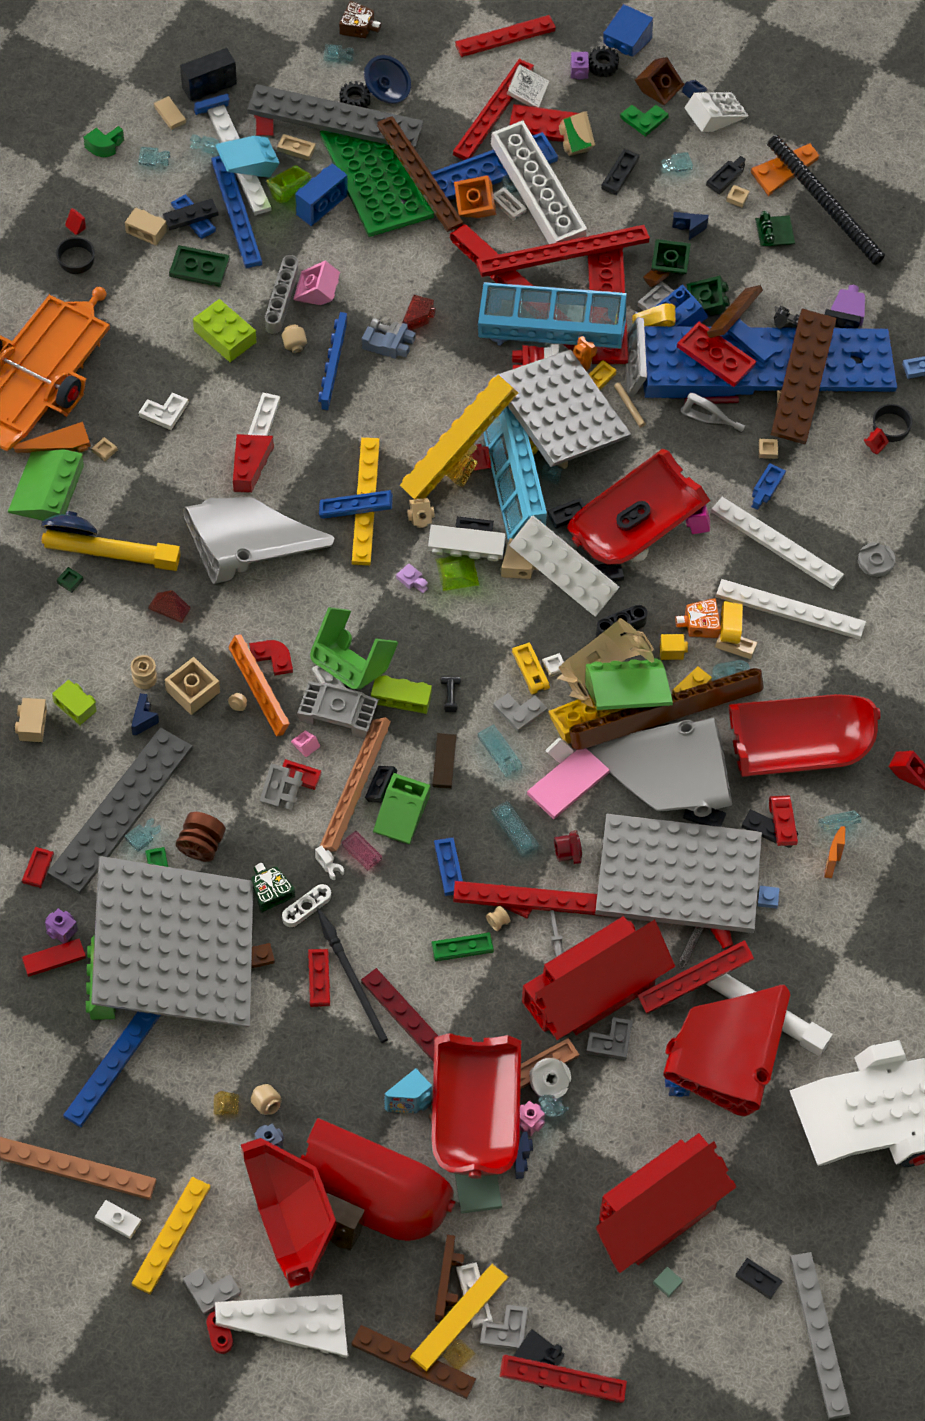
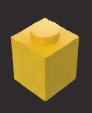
(673, 646)

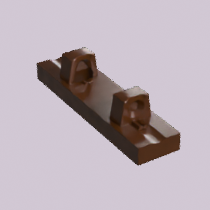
(450, 1259)

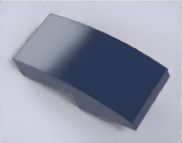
(524, 1149)

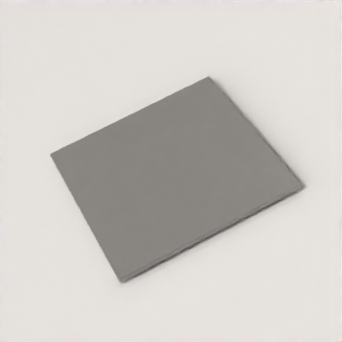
(173, 942)

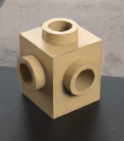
(420, 506)

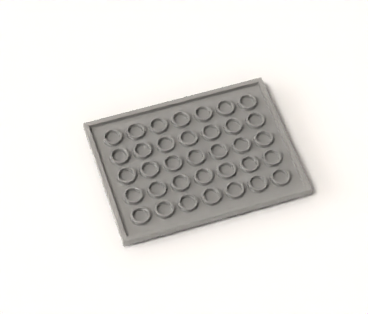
(679, 873)

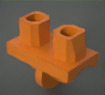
(584, 352)

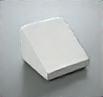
(559, 750)

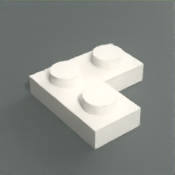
(164, 415)

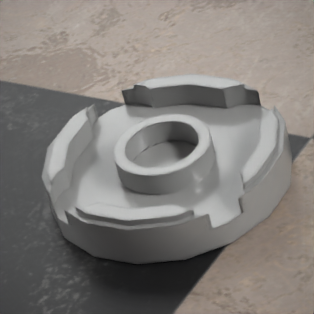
(876, 559)

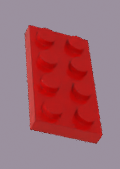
(540, 120)
(716, 354)

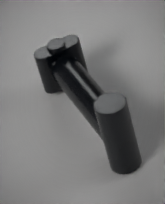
(450, 706)

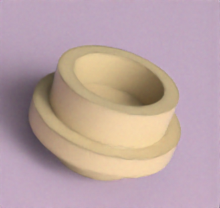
(237, 702)

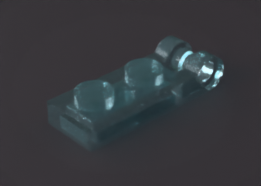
(499, 750)

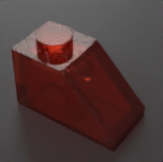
(419, 312)

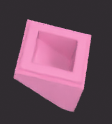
(306, 743)

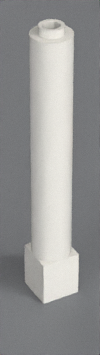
(809, 1035)

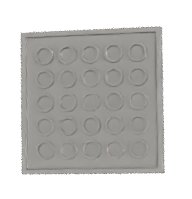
(563, 408)

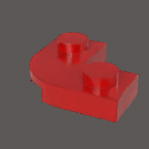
(273, 651)

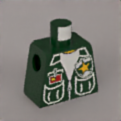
(271, 887)

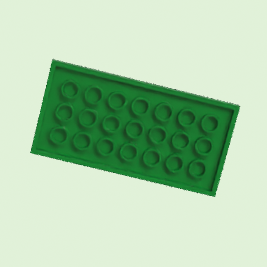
(377, 183)

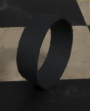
(75, 242)
(897, 410)

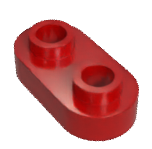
(217, 1333)

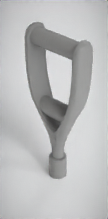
(717, 417)

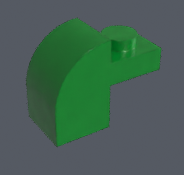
(101, 144)

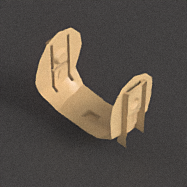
(604, 649)

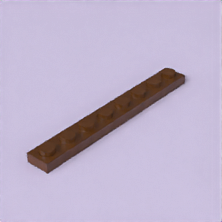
(420, 174)

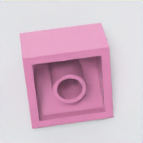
(317, 284)

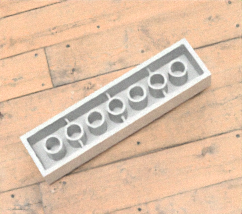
(537, 184)

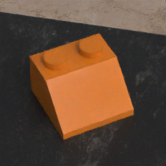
(475, 197)

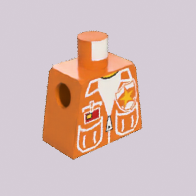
(701, 619)

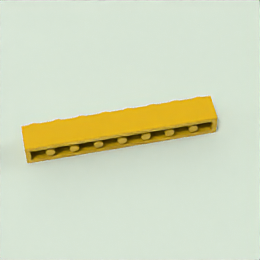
(459, 438)

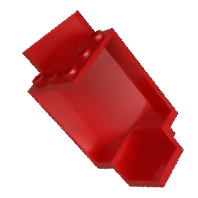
(597, 977)
(662, 1201)

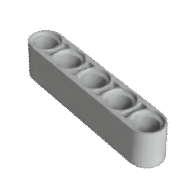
(281, 294)

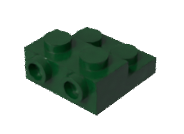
(711, 294)

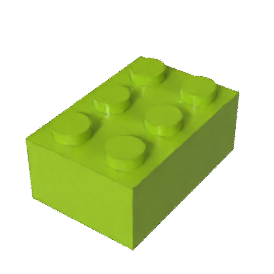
(224, 330)

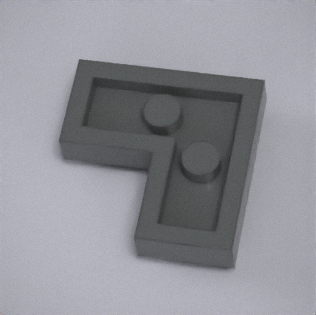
(611, 1046)

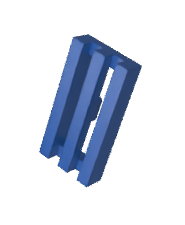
(203, 106)

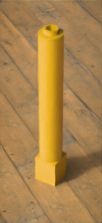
(162, 556)

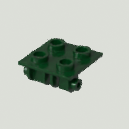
(774, 230)

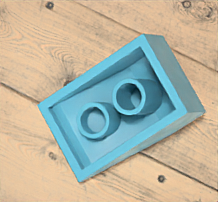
(249, 156)

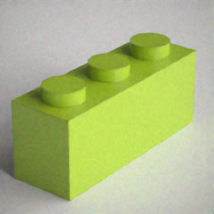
(402, 694)

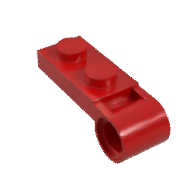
(783, 820)

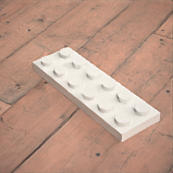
(564, 566)

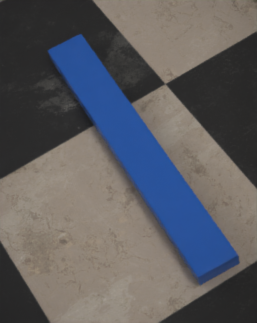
(237, 214)

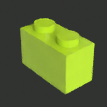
(74, 702)

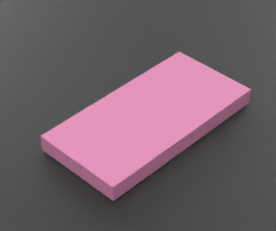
(568, 782)

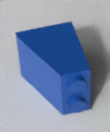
(629, 31)

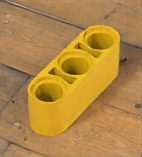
(658, 316)
(731, 622)

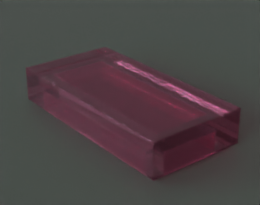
(361, 850)

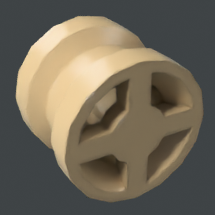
(498, 918)

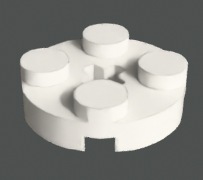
(539, 1074)

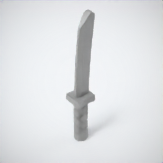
(556, 940)

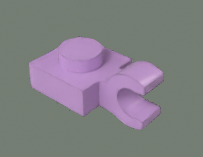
(412, 577)

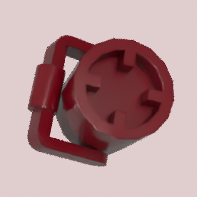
(568, 847)

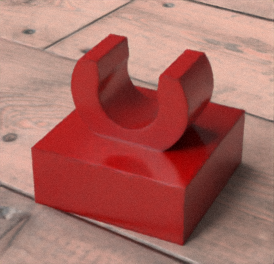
(876, 441)

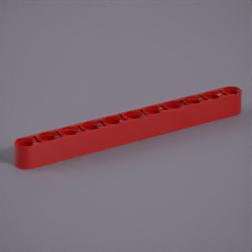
(477, 248)

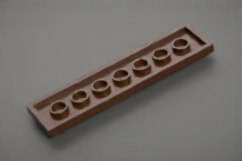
(803, 376)

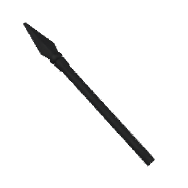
(331, 935)

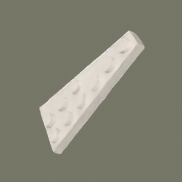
(298, 1321)

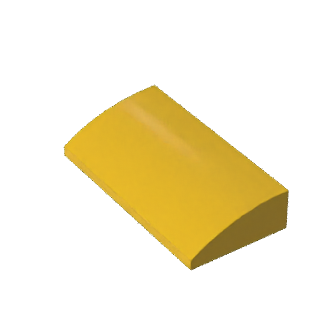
(573, 714)

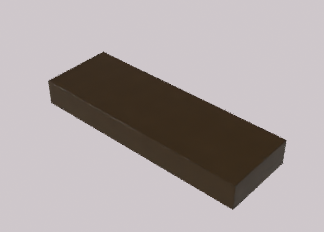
(444, 760)

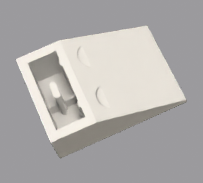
(714, 110)

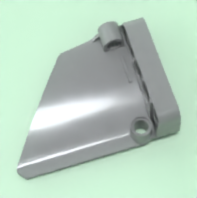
(244, 531)
(671, 766)

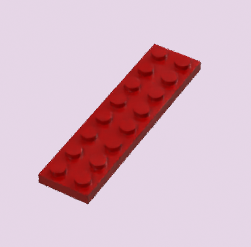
(607, 275)

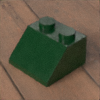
(671, 256)

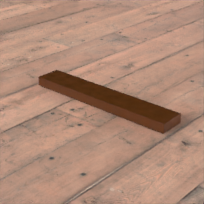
(734, 311)

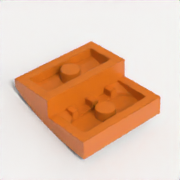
(835, 852)

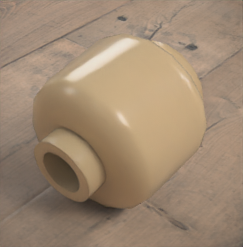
(294, 338)
(266, 1099)

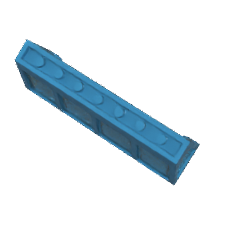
(552, 315)

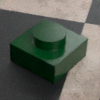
(69, 579)

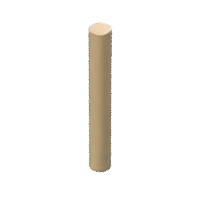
(629, 404)

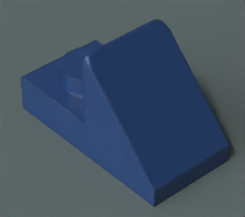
(694, 222)
(143, 718)

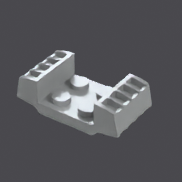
(337, 706)

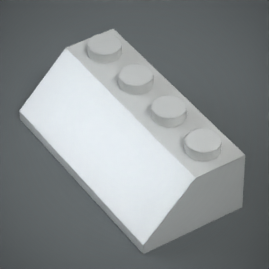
(466, 542)

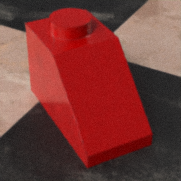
(909, 767)

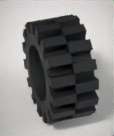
(603, 69)
(355, 89)

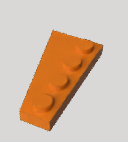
(774, 172)

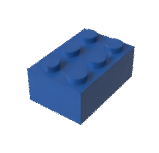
(321, 194)

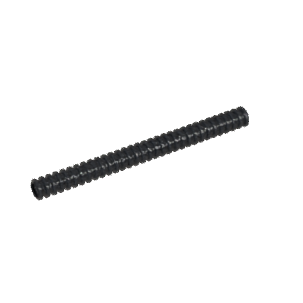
(826, 199)

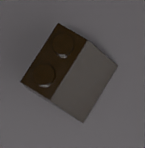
(348, 1222)

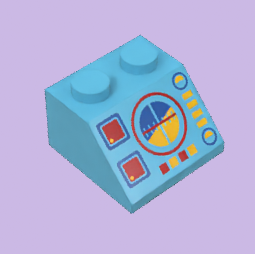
(409, 1094)

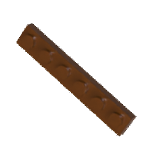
(399, 1356)

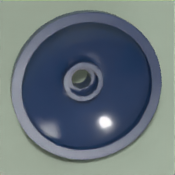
(392, 75)
(69, 523)

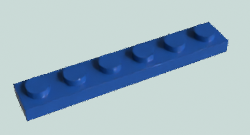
(334, 356)

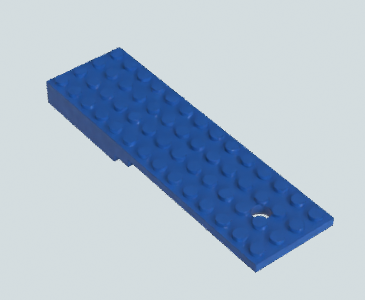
(676, 374)

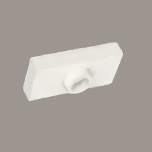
(118, 1219)

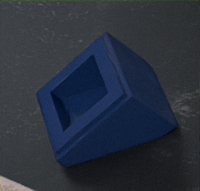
(693, 87)

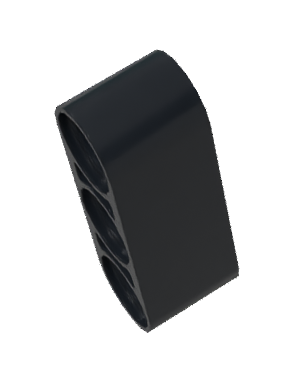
(627, 615)

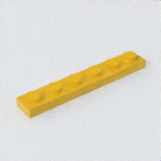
(171, 1235)

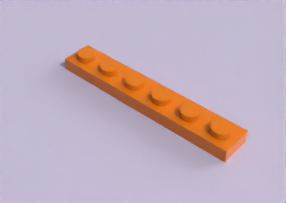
(258, 685)

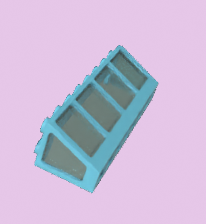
(514, 473)

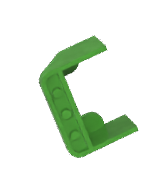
(334, 656)

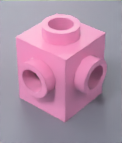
(534, 1121)

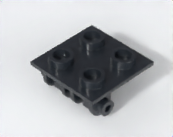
(782, 315)
(539, 1349)

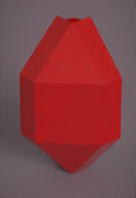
(291, 1208)

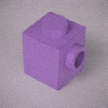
(579, 65)

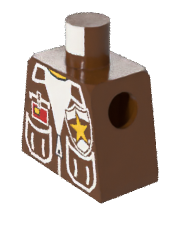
(358, 21)

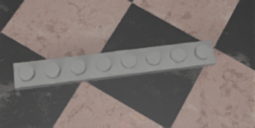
(820, 1336)

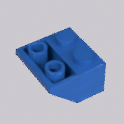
(688, 309)

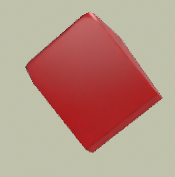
(75, 222)

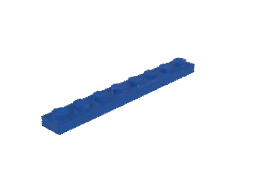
(110, 1067)

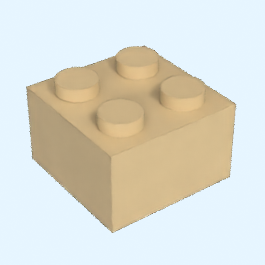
(192, 685)

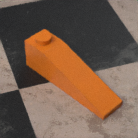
(69, 438)

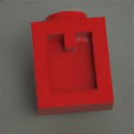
(482, 455)

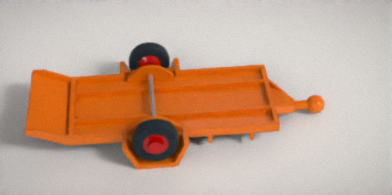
(46, 359)

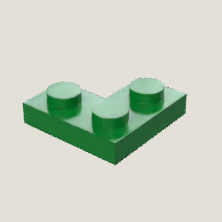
(643, 122)

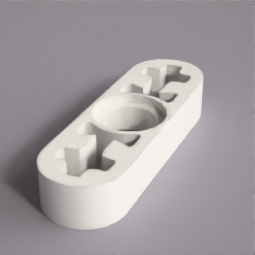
(321, 901)

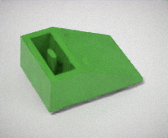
(402, 808)

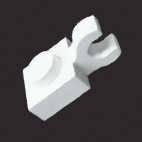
(326, 859)

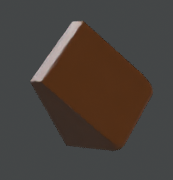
(655, 277)

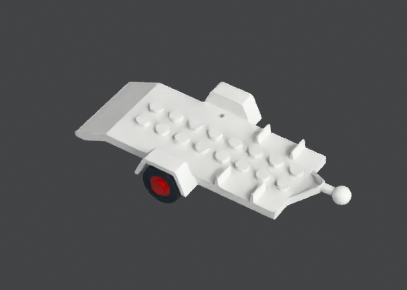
(867, 1108)

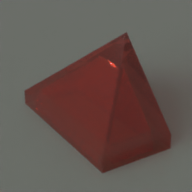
(170, 605)

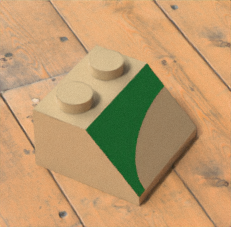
(577, 134)

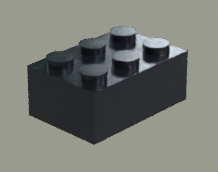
(208, 74)

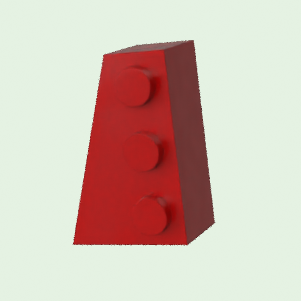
(249, 460)

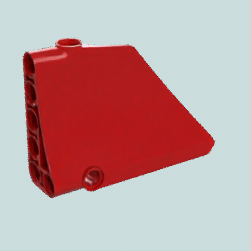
(729, 1049)

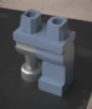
(392, 342)

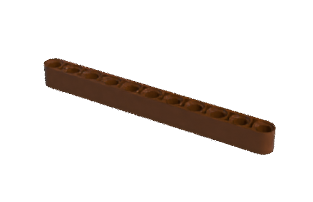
(684, 703)

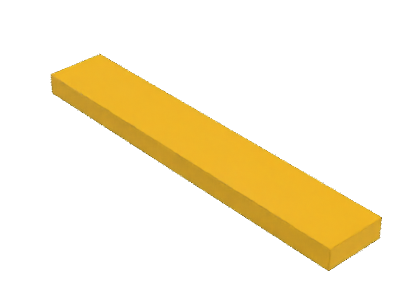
(459, 1317)

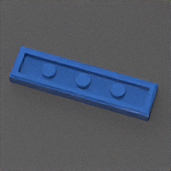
(355, 504)

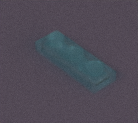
(515, 828)

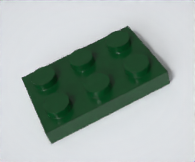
(199, 266)

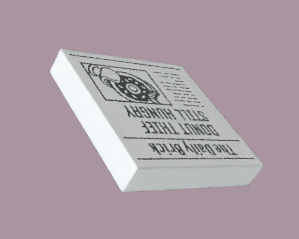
(527, 87)

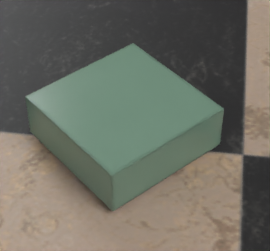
(668, 1282)

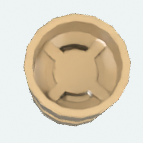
(143, 672)

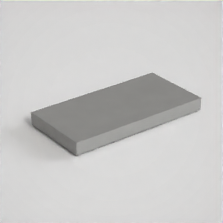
(636, 367)

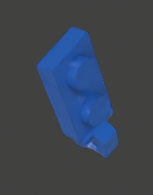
(767, 485)

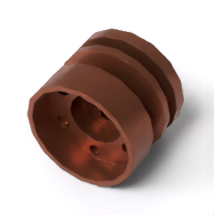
(200, 836)

